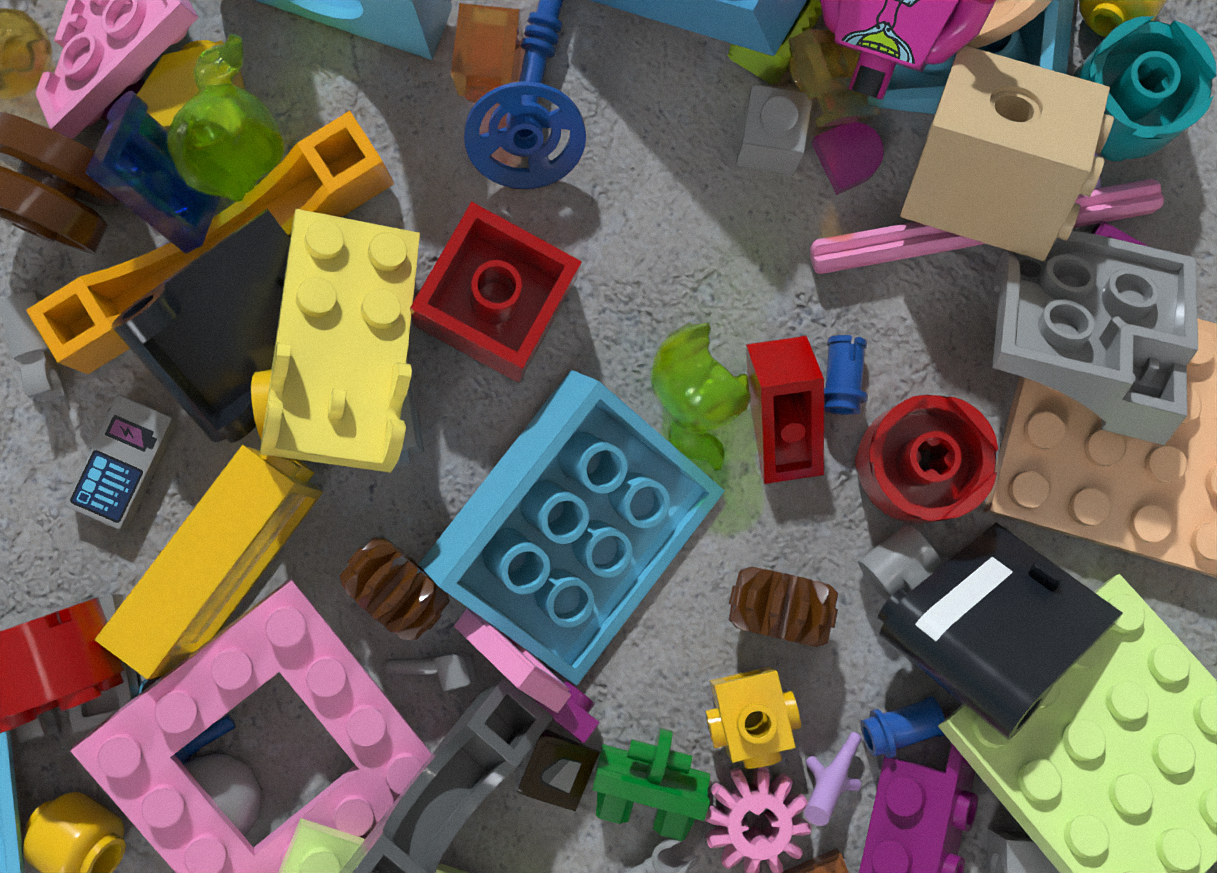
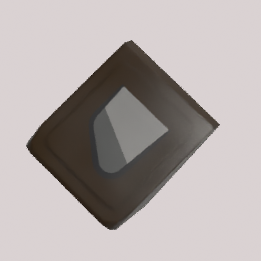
(558, 771)

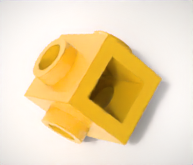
(739, 696)

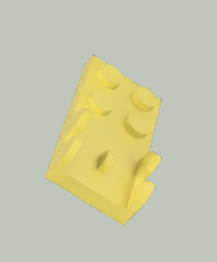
(342, 344)

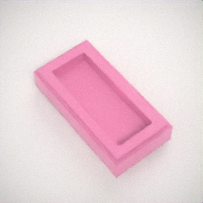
(513, 661)

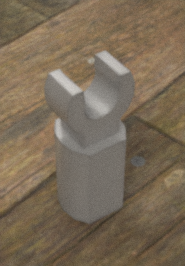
(39, 368)

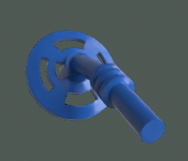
(526, 117)

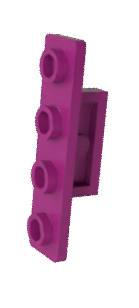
(920, 817)

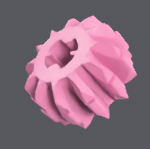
(757, 843)

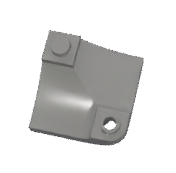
(1103, 328)

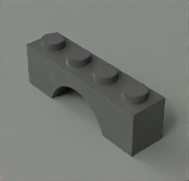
(453, 782)

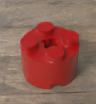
(958, 473)
(54, 664)

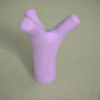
(831, 782)

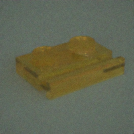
(824, 74)

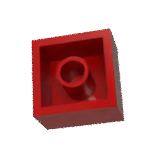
(494, 292)

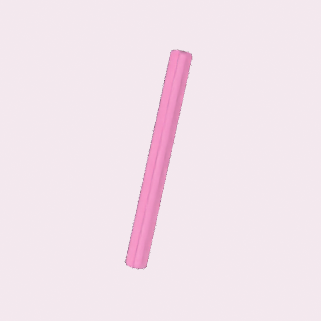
(918, 239)

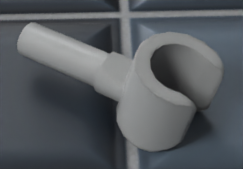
(454, 669)
(664, 860)

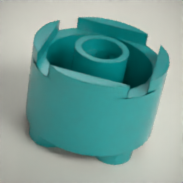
(1156, 84)

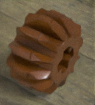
(393, 589)
(783, 606)

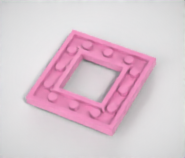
(285, 634)

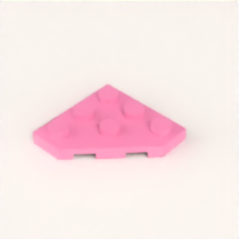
(104, 53)

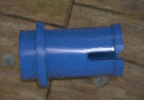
(845, 375)
(901, 727)

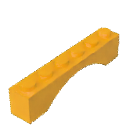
(321, 174)

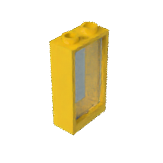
(211, 562)

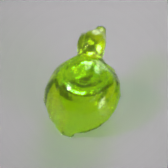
(224, 132)
(696, 392)

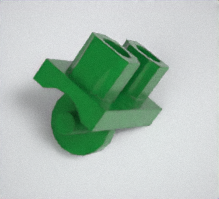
(655, 779)

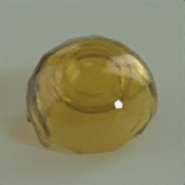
(23, 53)

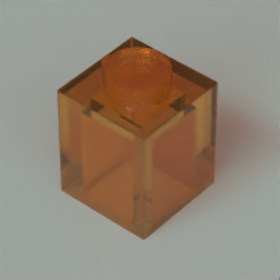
(486, 49)

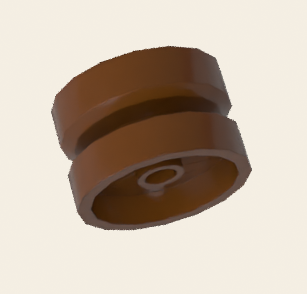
(46, 185)

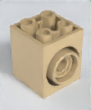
(1009, 153)

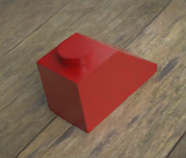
(787, 408)

